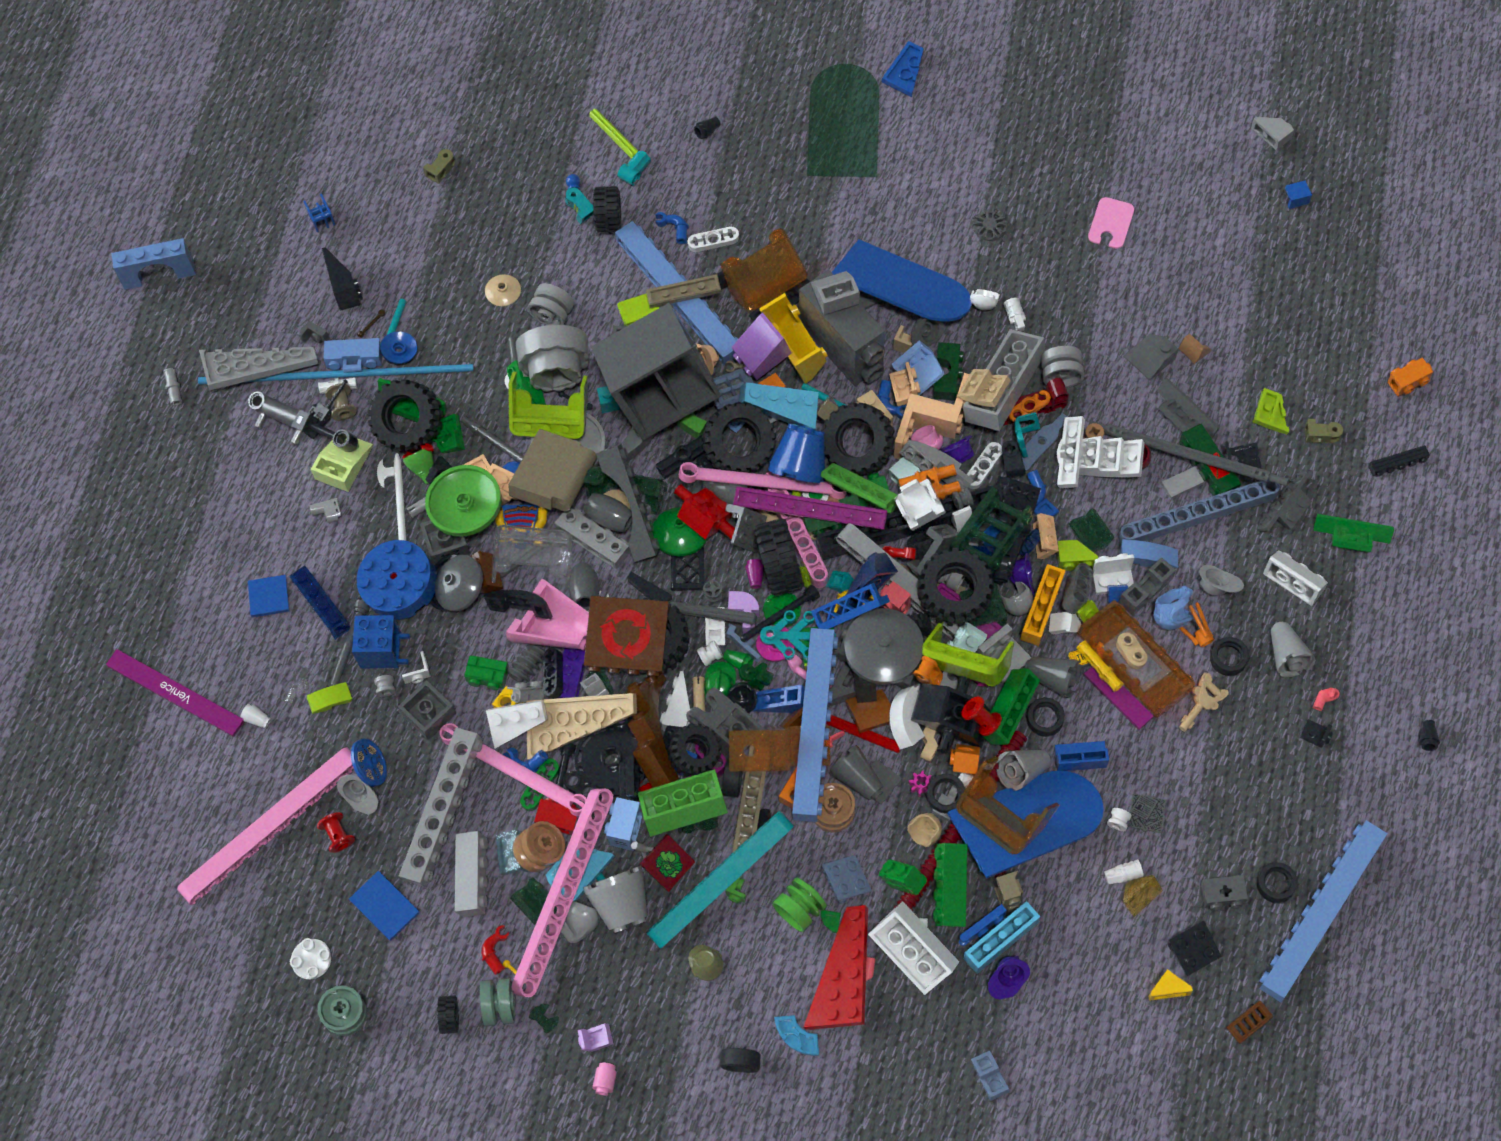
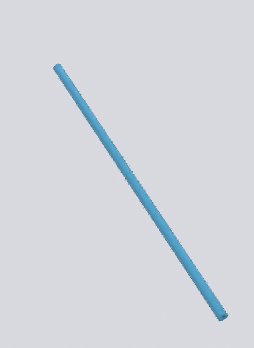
(365, 372)

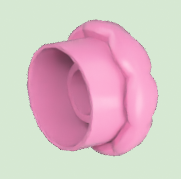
(928, 436)

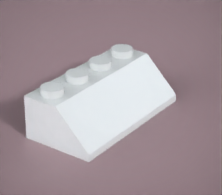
(914, 948)

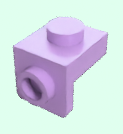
(595, 1038)

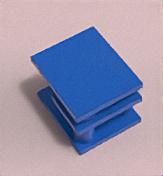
(322, 216)

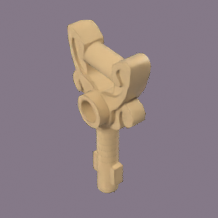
(1203, 700)

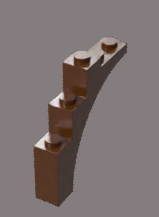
(646, 728)

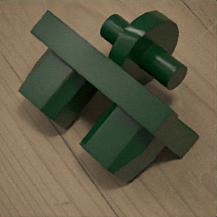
(757, 676)

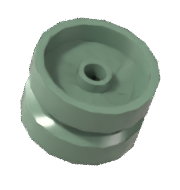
(346, 1000)
(494, 1002)

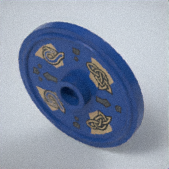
(368, 762)

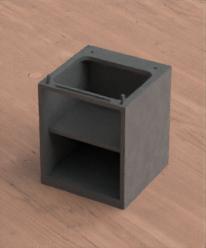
(655, 371)

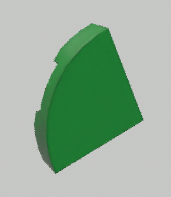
(831, 920)

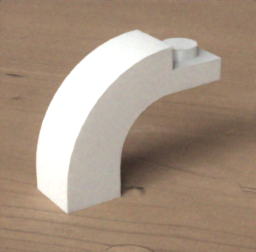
(903, 729)

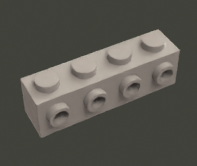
(593, 538)
(470, 874)

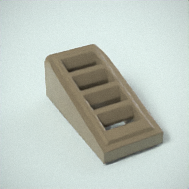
(827, 408)

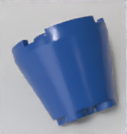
(800, 454)

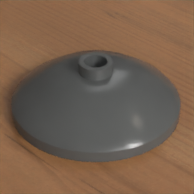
(458, 583)

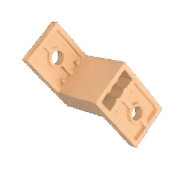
(926, 411)

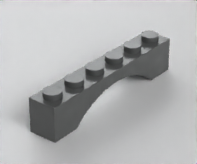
(615, 464)

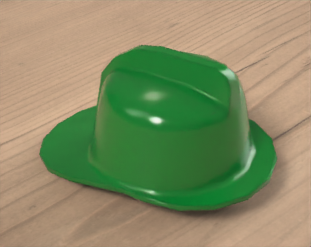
(720, 676)

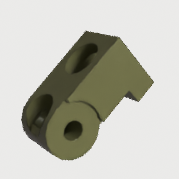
(440, 166)
(1322, 432)

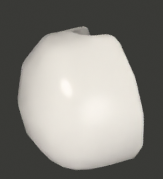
(984, 299)

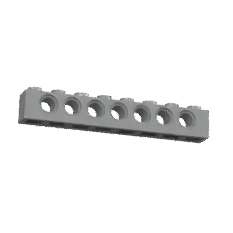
(460, 740)

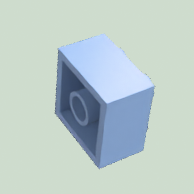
(623, 823)

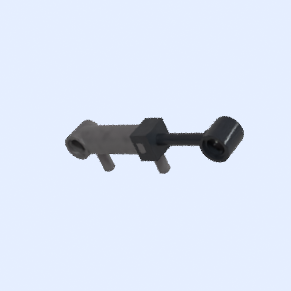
(299, 420)

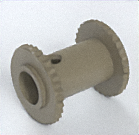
(343, 409)

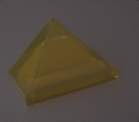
(1140, 893)

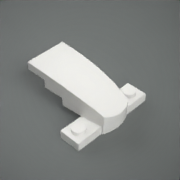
(1095, 456)

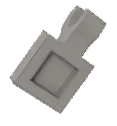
(947, 800)

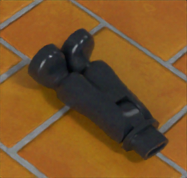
(1010, 558)

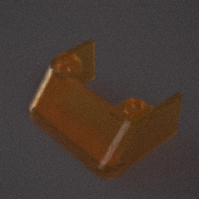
(994, 818)

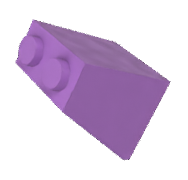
(760, 347)

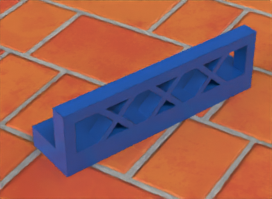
(854, 612)

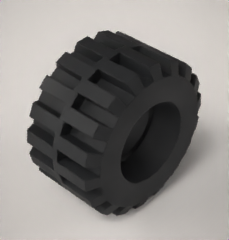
(607, 209)
(701, 737)

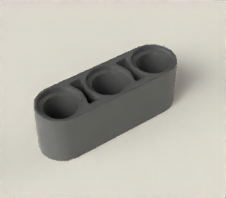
(1077, 588)

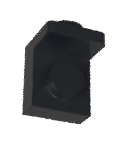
(439, 466)
(1316, 733)

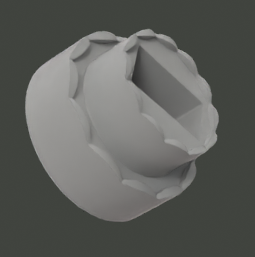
(553, 356)

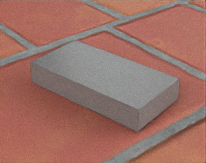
(1182, 482)

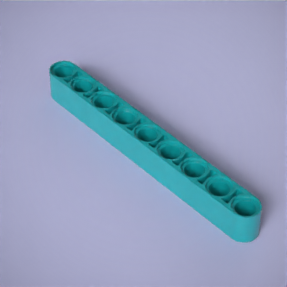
(720, 879)

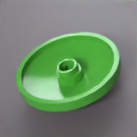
(463, 500)

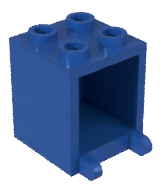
(377, 642)

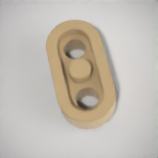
(1129, 650)

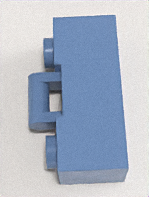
(352, 354)

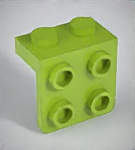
(634, 309)

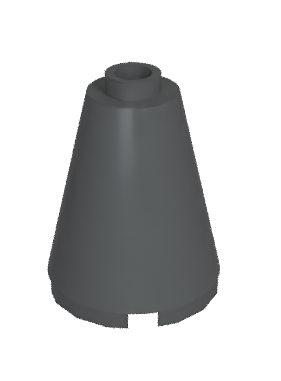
(1056, 673)
(857, 774)

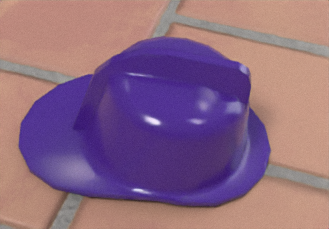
(959, 450)
(1023, 572)
(1008, 977)

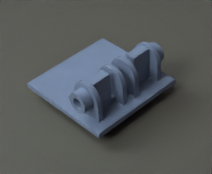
(846, 878)

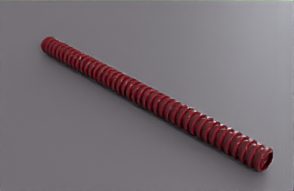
(952, 835)

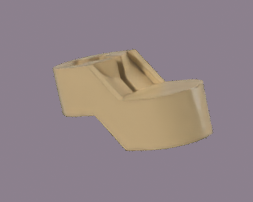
(930, 744)

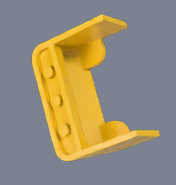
(805, 353)

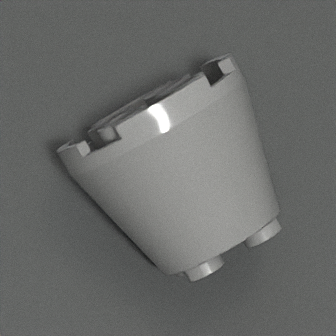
(619, 899)

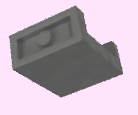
(943, 537)

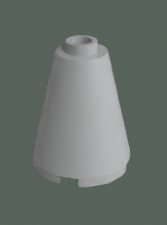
(1290, 651)
(1021, 767)

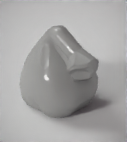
(579, 922)

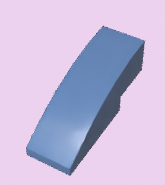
(1148, 553)

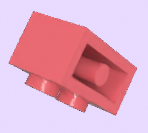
(899, 598)

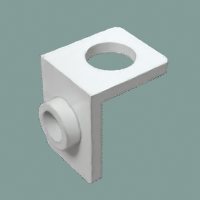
(419, 675)

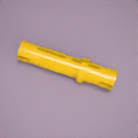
(1105, 672)

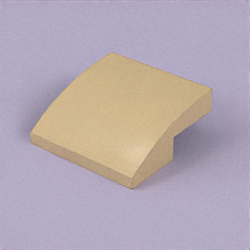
(984, 388)

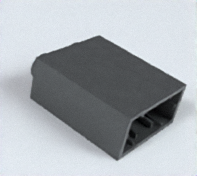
(847, 336)

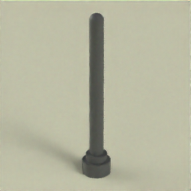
(360, 609)

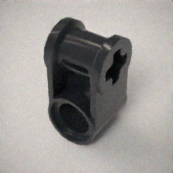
(1013, 462)

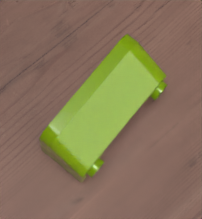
(528, 418)
(967, 663)

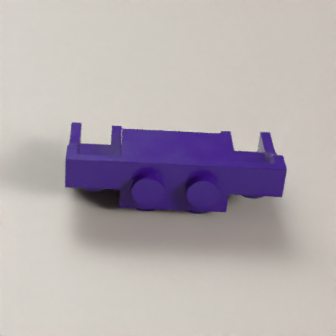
(572, 672)

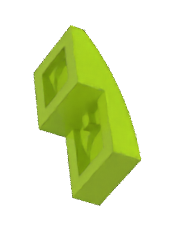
(327, 697)

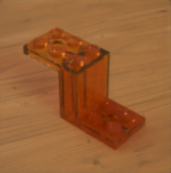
(774, 749)

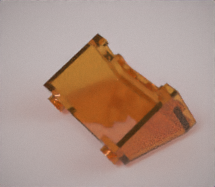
(764, 272)

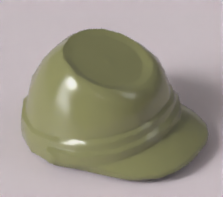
(705, 962)

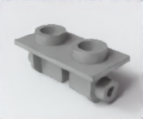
(521, 691)

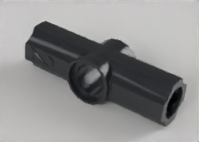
(673, 462)

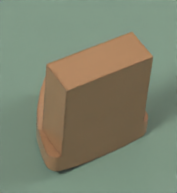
(1193, 349)

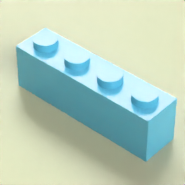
(1001, 937)

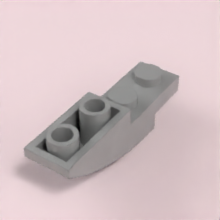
(927, 456)

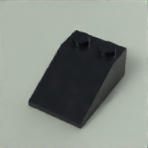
(343, 285)

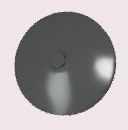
(883, 646)

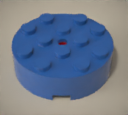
(396, 579)

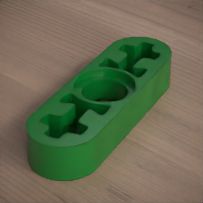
(527, 794)

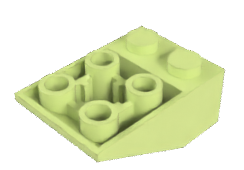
(340, 467)

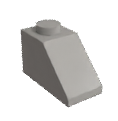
(1273, 130)

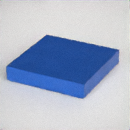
(268, 596)

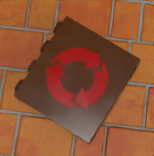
(626, 635)

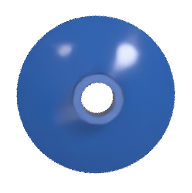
(395, 341)

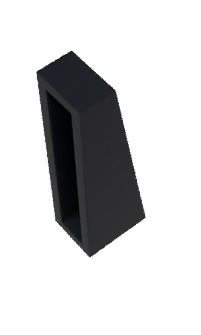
(647, 588)

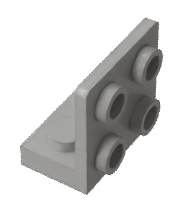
(996, 645)

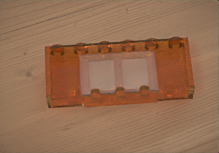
(1159, 682)

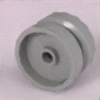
(550, 305)
(1063, 363)

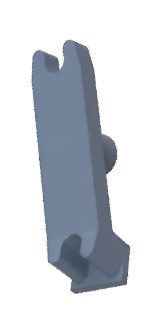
(745, 646)

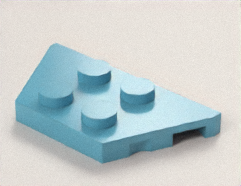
(596, 864)

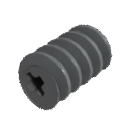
(526, 663)

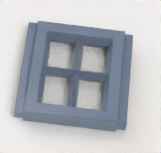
(731, 387)

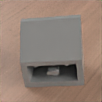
(836, 292)

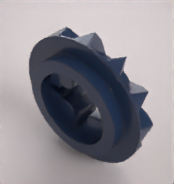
(1030, 542)

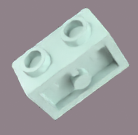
(968, 638)

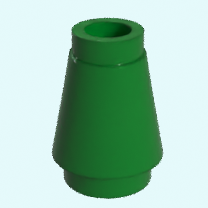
(737, 658)

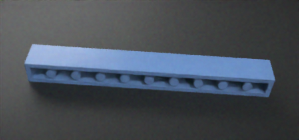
(661, 273)
(813, 725)
(1323, 911)

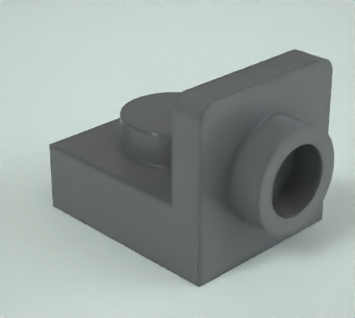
(314, 331)

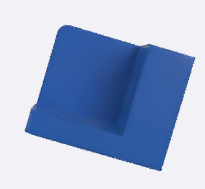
(1298, 194)

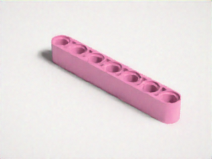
(800, 537)

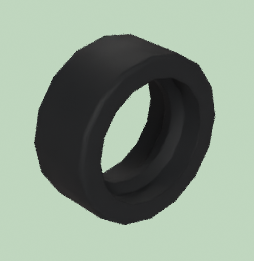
(1222, 668)
(1044, 731)
(937, 780)
(731, 781)
(1266, 893)
(740, 1060)

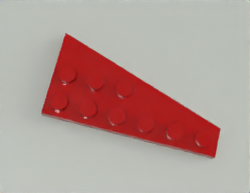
(842, 986)

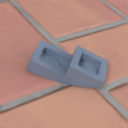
(990, 1075)

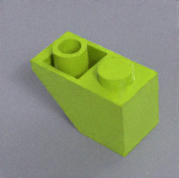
(1073, 553)

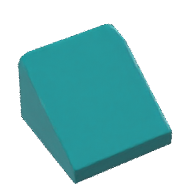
(840, 581)

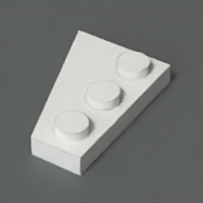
(514, 720)

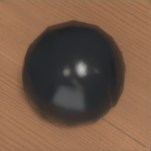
(743, 695)

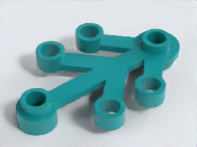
(793, 635)

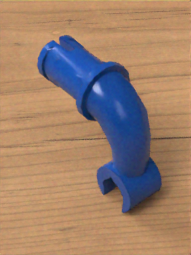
(680, 225)
(883, 395)
(1036, 481)
(533, 763)

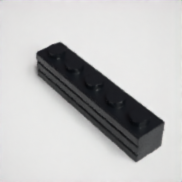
(1399, 461)

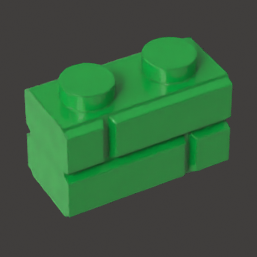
(486, 672)
(903, 877)

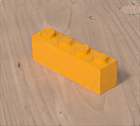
(1042, 605)

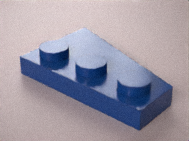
(904, 69)

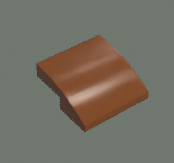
(870, 714)

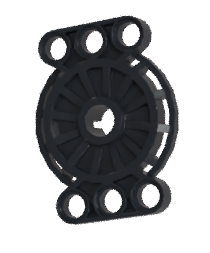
(597, 749)

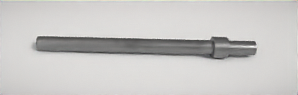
(478, 429)

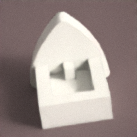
(1064, 623)

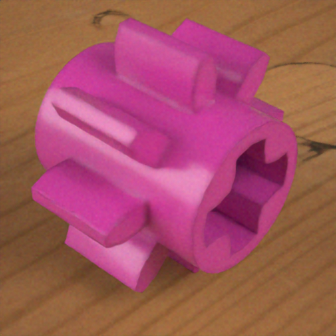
(921, 778)

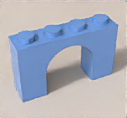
(171, 253)

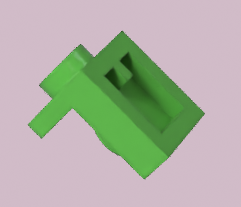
(734, 895)

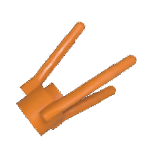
(1203, 635)

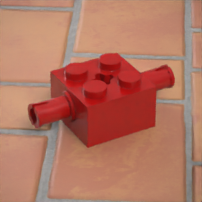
(704, 512)

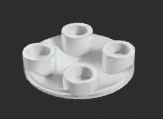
(310, 958)

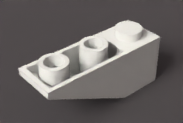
(677, 705)

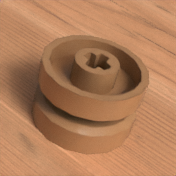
(843, 801)
(539, 846)

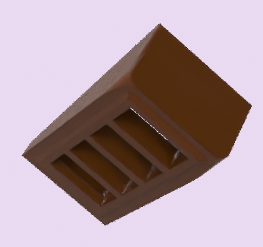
(1245, 1016)

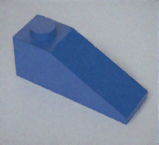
(780, 699)

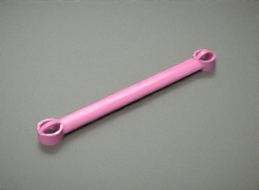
(758, 480)
(523, 774)

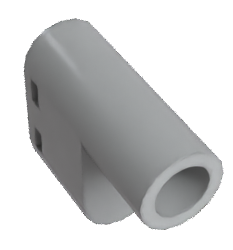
(328, 507)

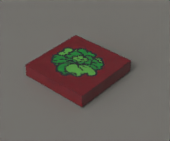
(667, 862)

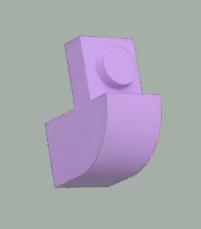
(743, 602)

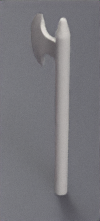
(397, 472)

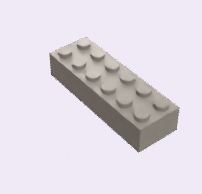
(1017, 358)

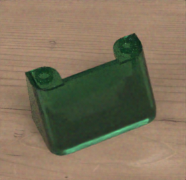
(653, 487)

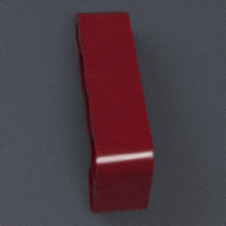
(1058, 394)

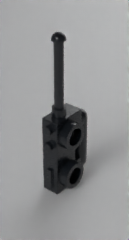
(322, 412)

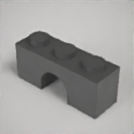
(1154, 581)

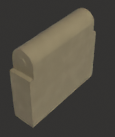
(551, 471)

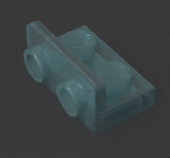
(506, 858)

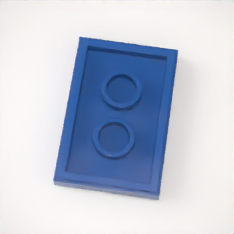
(384, 906)

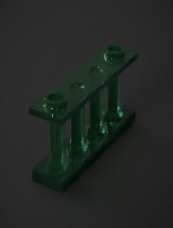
(982, 515)

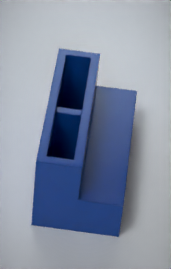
(1081, 756)

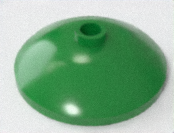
(674, 538)

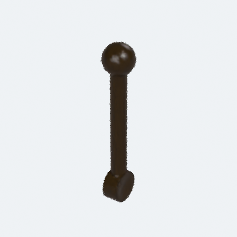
(381, 313)

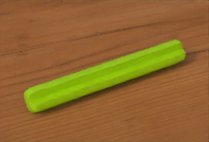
(614, 134)

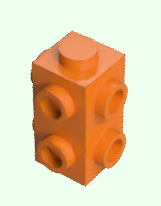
(1406, 379)

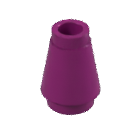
(755, 573)

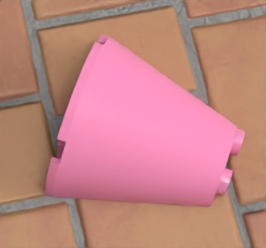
(565, 628)

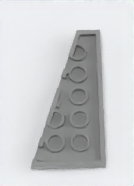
(251, 364)

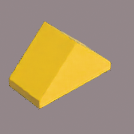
(1170, 987)

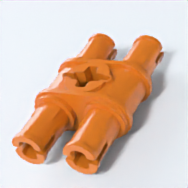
(935, 475)

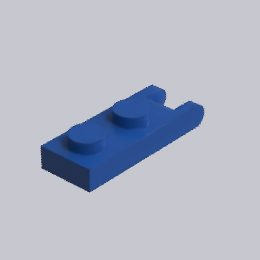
(981, 927)

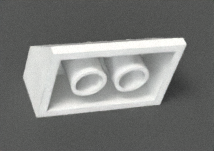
(1295, 577)

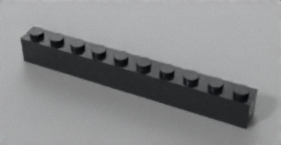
(897, 527)

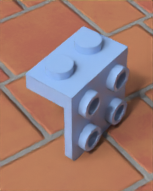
(925, 364)

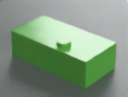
(682, 802)

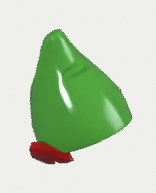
(420, 461)

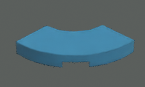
(796, 1037)

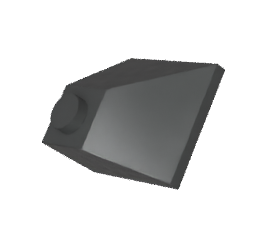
(1152, 355)

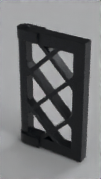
(687, 584)

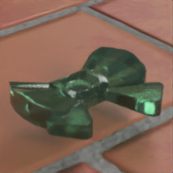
(538, 1015)

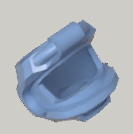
(1173, 615)

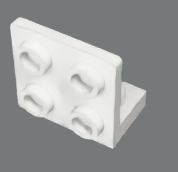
(1112, 572)

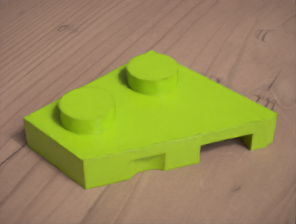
(1271, 412)

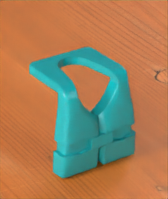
(1035, 426)

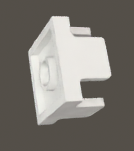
(919, 503)

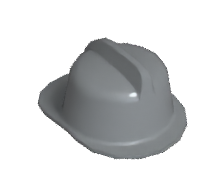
(1218, 581)
(358, 794)

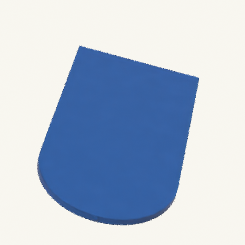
(905, 283)
(1075, 818)

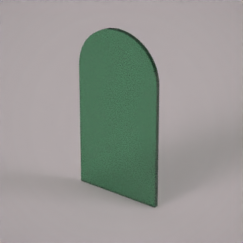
(843, 123)

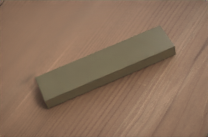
(683, 291)

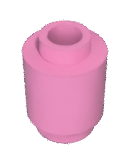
(604, 1079)

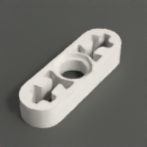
(714, 233)
(984, 457)

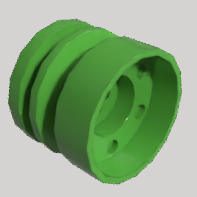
(795, 908)

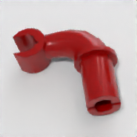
(906, 553)
(488, 951)

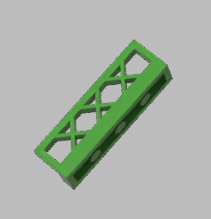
(862, 487)

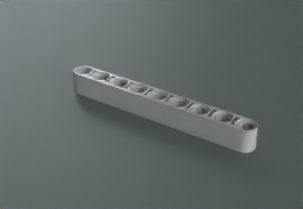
(862, 546)

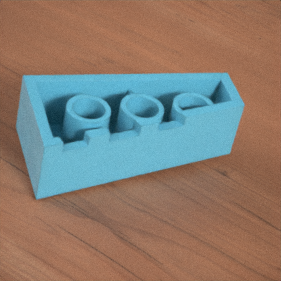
(782, 403)

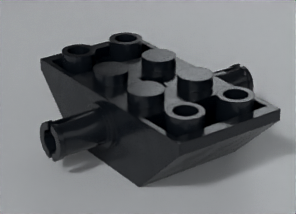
(941, 710)

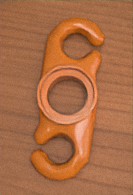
(1038, 404)

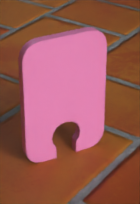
(1111, 217)

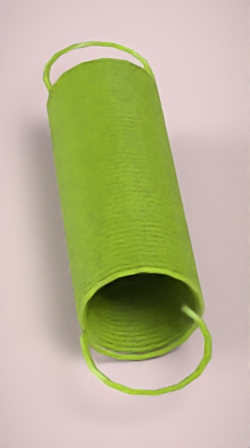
(805, 575)

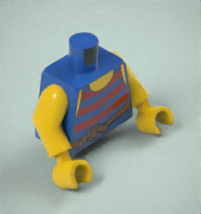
(522, 516)

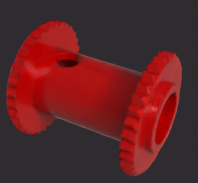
(974, 710)
(332, 825)

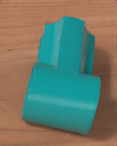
(632, 171)

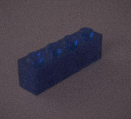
(319, 602)

